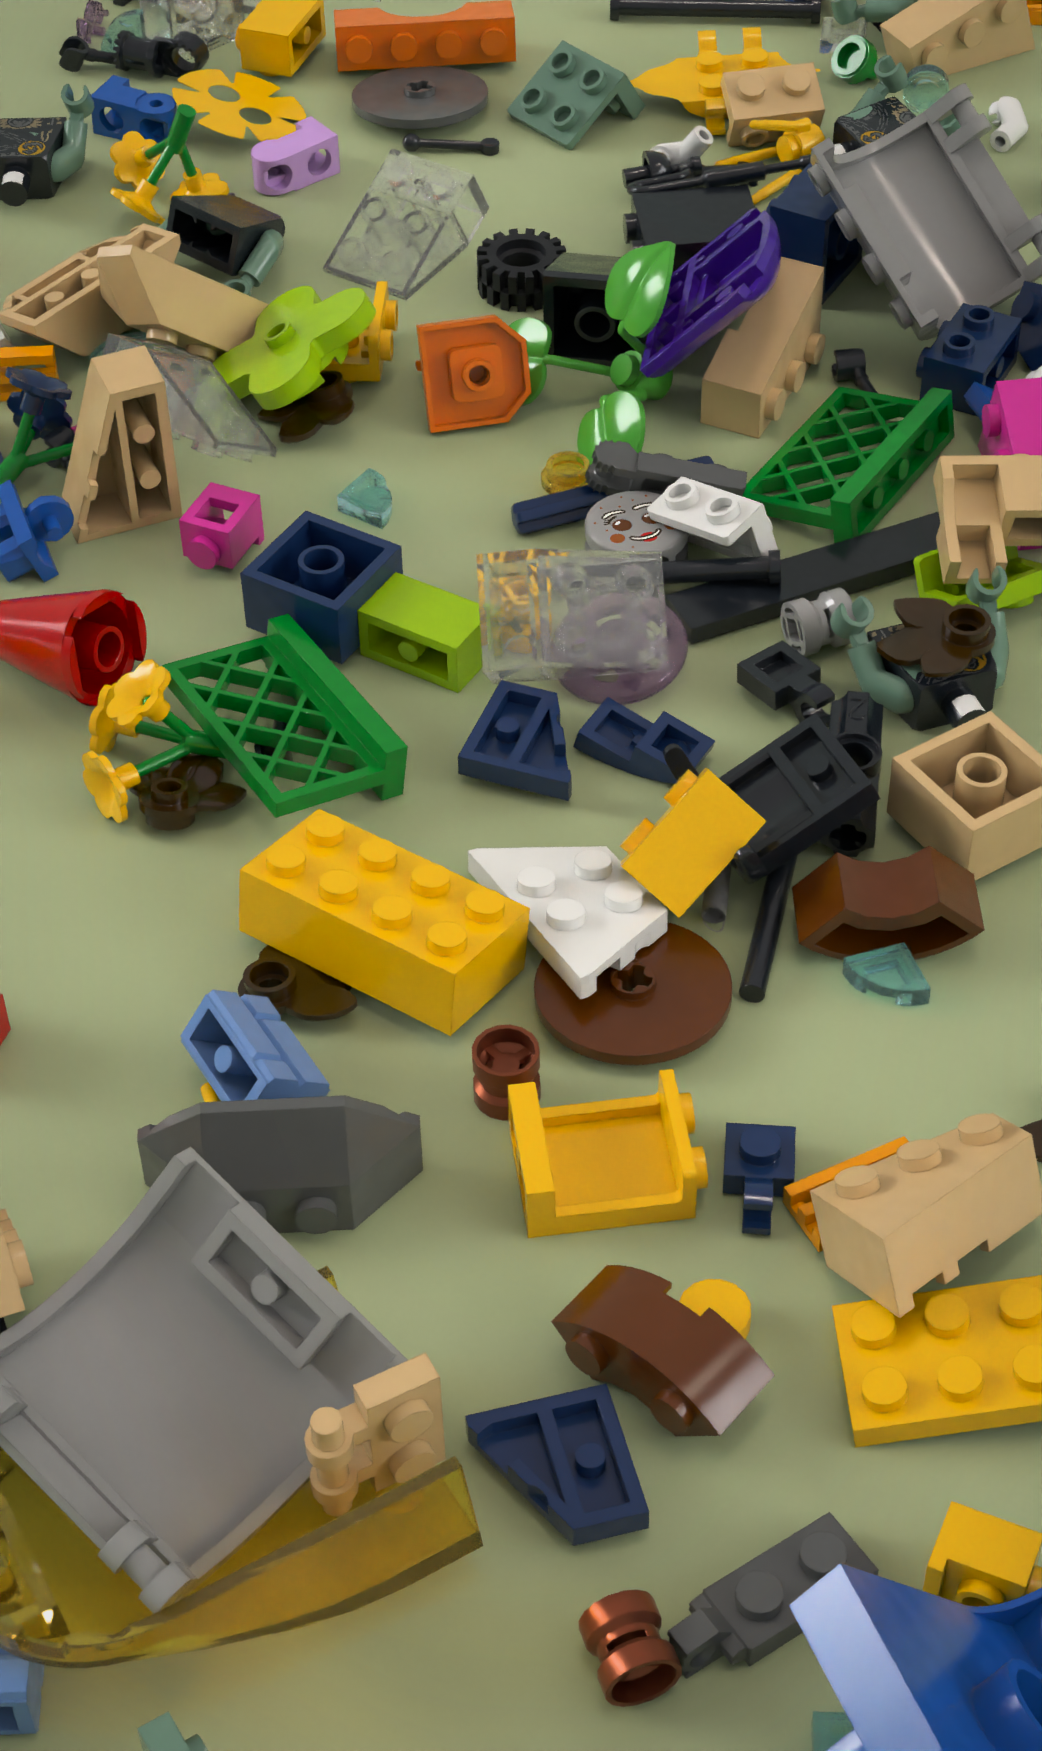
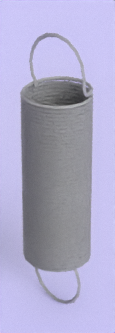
(716, 898)

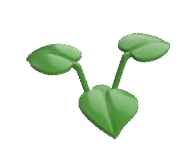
(636, 298)

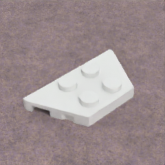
(580, 904)

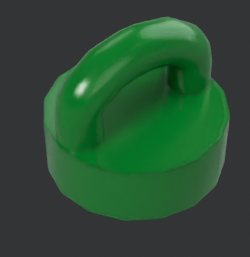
(854, 60)

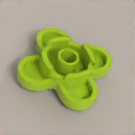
(295, 343)

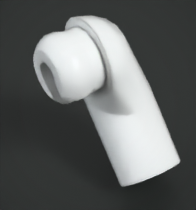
(1011, 123)
(693, 145)

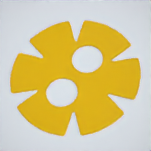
(225, 116)

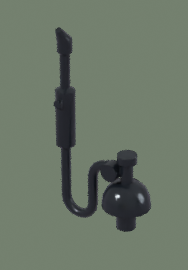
(661, 175)

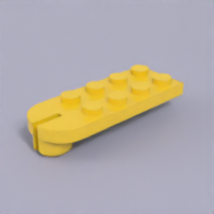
(946, 1365)

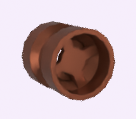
(503, 1058)
(628, 1643)

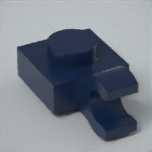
(758, 1165)

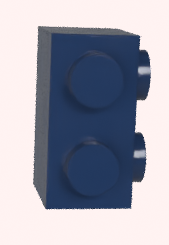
(970, 348)

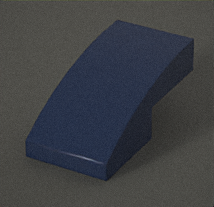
(636, 744)

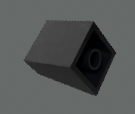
(577, 310)

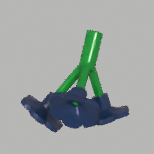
(36, 413)

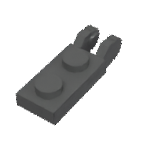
(621, 469)

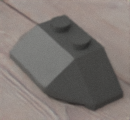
(296, 1159)

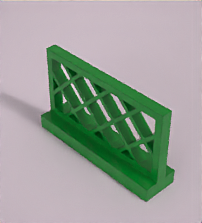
(880, 472)
(324, 703)

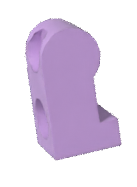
(295, 159)

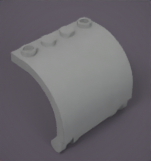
(931, 215)
(180, 1381)

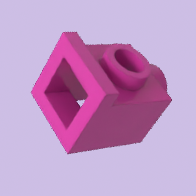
(217, 541)

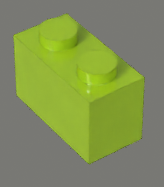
(422, 632)

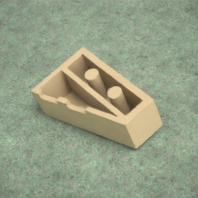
(957, 33)

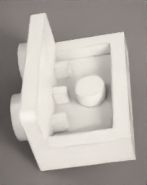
(715, 519)

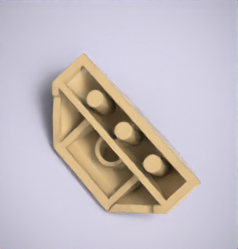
(66, 301)
(175, 302)

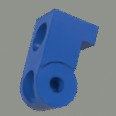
(131, 111)

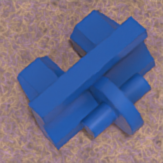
(27, 530)

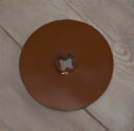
(674, 1009)

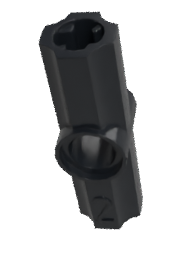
(857, 726)

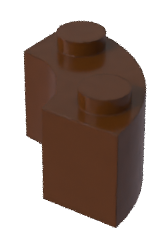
(871, 905)
(679, 1364)

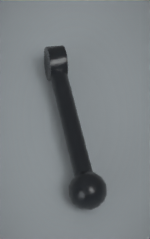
(487, 146)

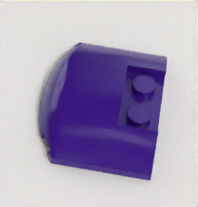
(714, 290)

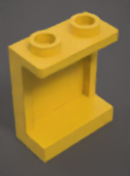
(605, 1160)

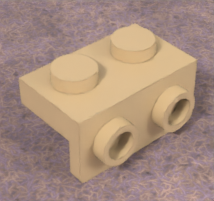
(770, 94)

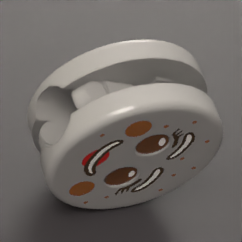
(624, 524)

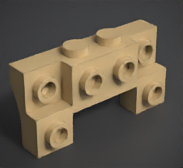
(983, 508)

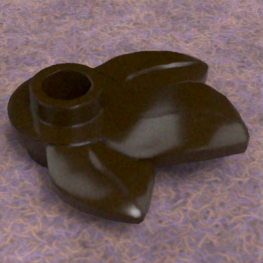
(305, 416)
(938, 636)
(188, 786)
(296, 987)

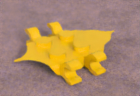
(698, 79)

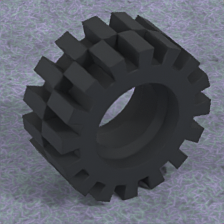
(513, 268)

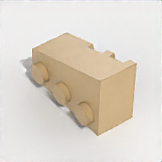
(767, 354)
(122, 449)
(927, 1208)

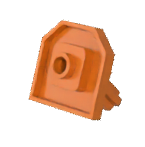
(472, 372)

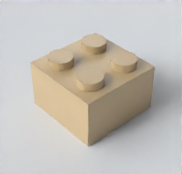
(971, 794)

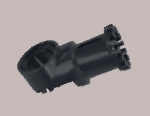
(159, 54)

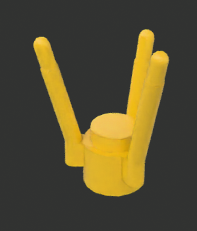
(795, 142)

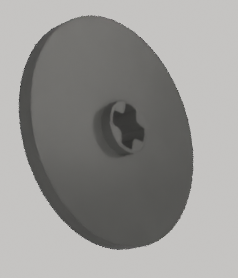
(420, 97)

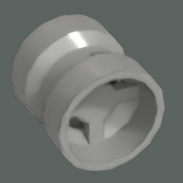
(808, 622)

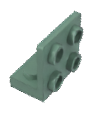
(571, 95)

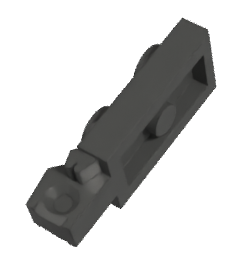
(749, 1608)

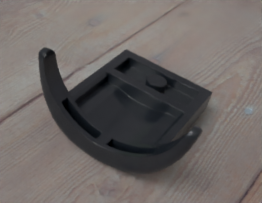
(799, 786)

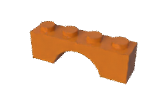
(389, 41)

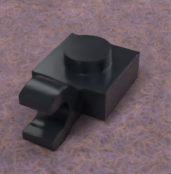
(786, 677)

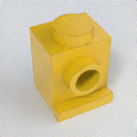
(983, 1559)

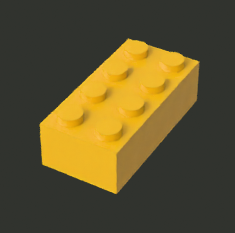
(383, 920)

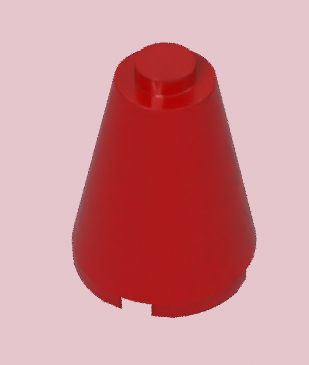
(73, 639)

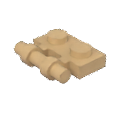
(381, 1437)

